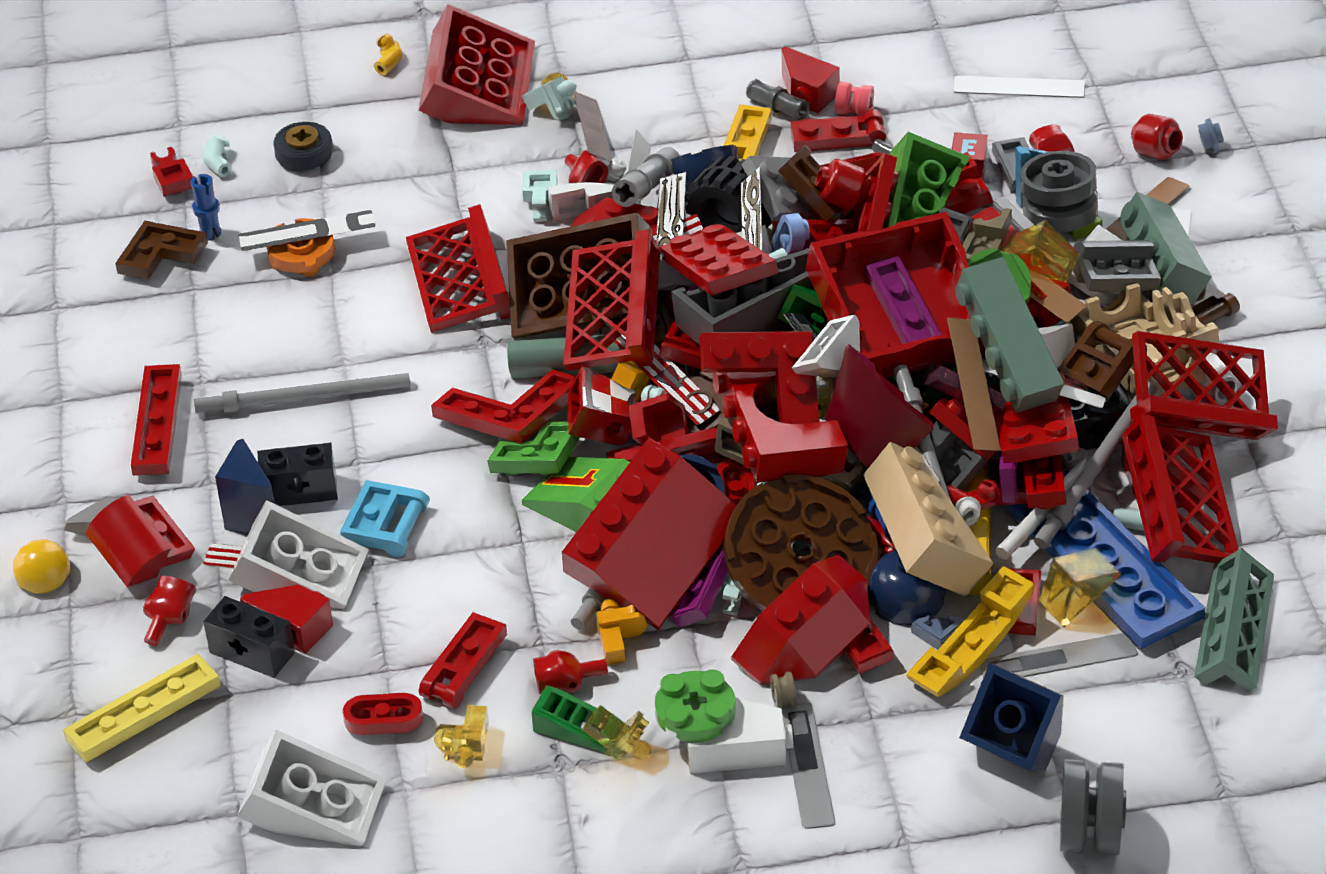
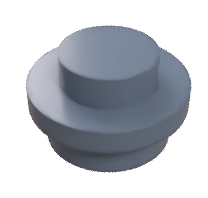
(1210, 135)

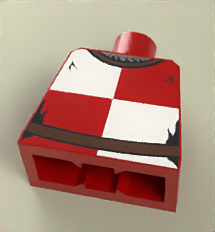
(599, 408)

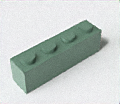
(1173, 251)
(1009, 335)

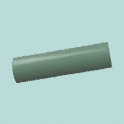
(540, 356)

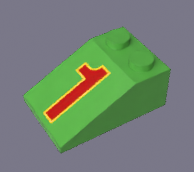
(575, 490)

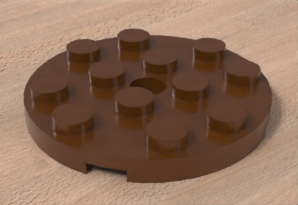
(790, 511)

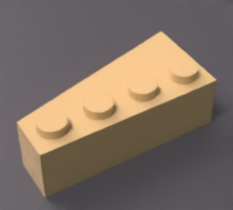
(924, 522)

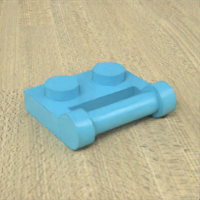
(373, 512)

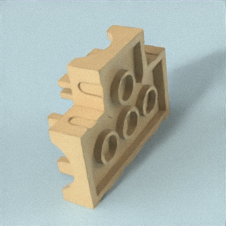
(1164, 315)

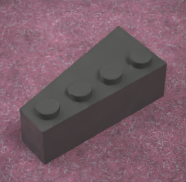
(743, 308)

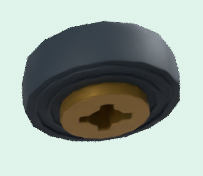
(303, 145)

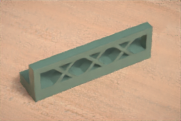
(1227, 613)

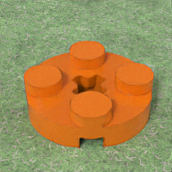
(305, 259)

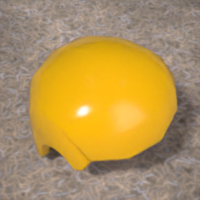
(41, 566)

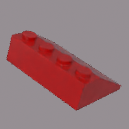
(476, 71)
(650, 534)

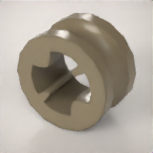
(783, 690)

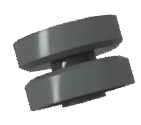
(1060, 190)
(1092, 807)

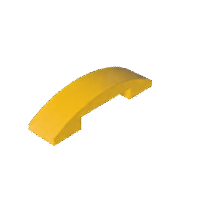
(976, 636)

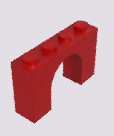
(772, 446)

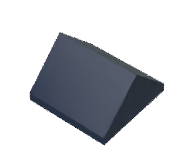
(242, 488)

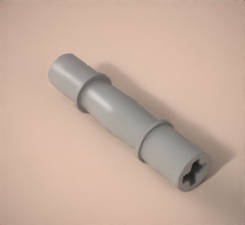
(640, 181)

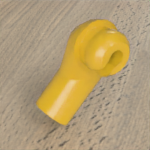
(390, 53)

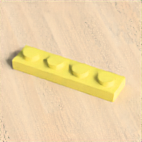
(141, 708)

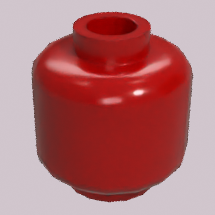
(1156, 136)
(842, 184)

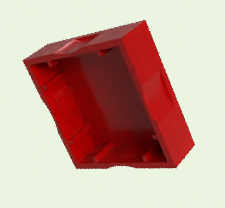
(932, 259)

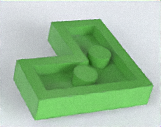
(542, 456)

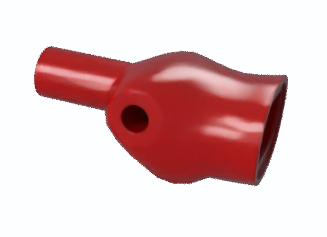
(1050, 139)
(586, 168)
(167, 605)
(564, 671)

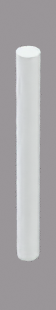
(1034, 519)

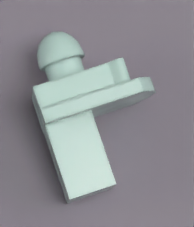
(556, 95)

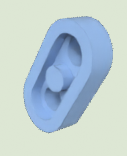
(790, 233)

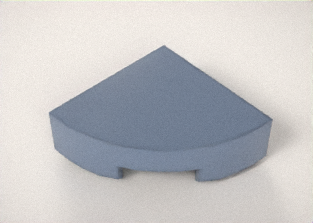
(935, 630)

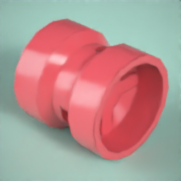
(853, 99)

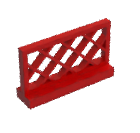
(483, 256)
(641, 307)
(1195, 415)
(1157, 493)

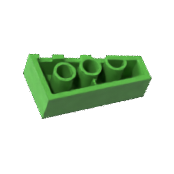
(924, 178)

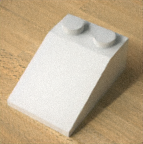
(295, 551)
(310, 793)

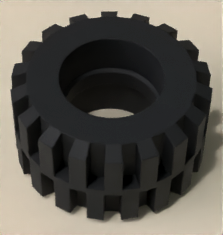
(717, 195)

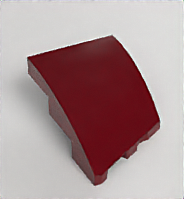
(872, 410)

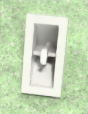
(826, 352)

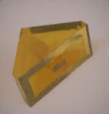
(1044, 251)
(1075, 583)

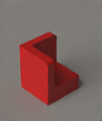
(658, 419)

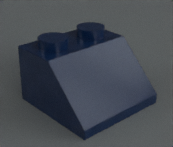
(1015, 719)

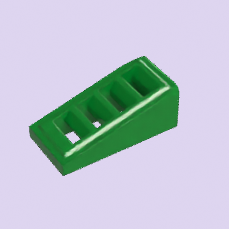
(550, 713)

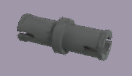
(777, 99)

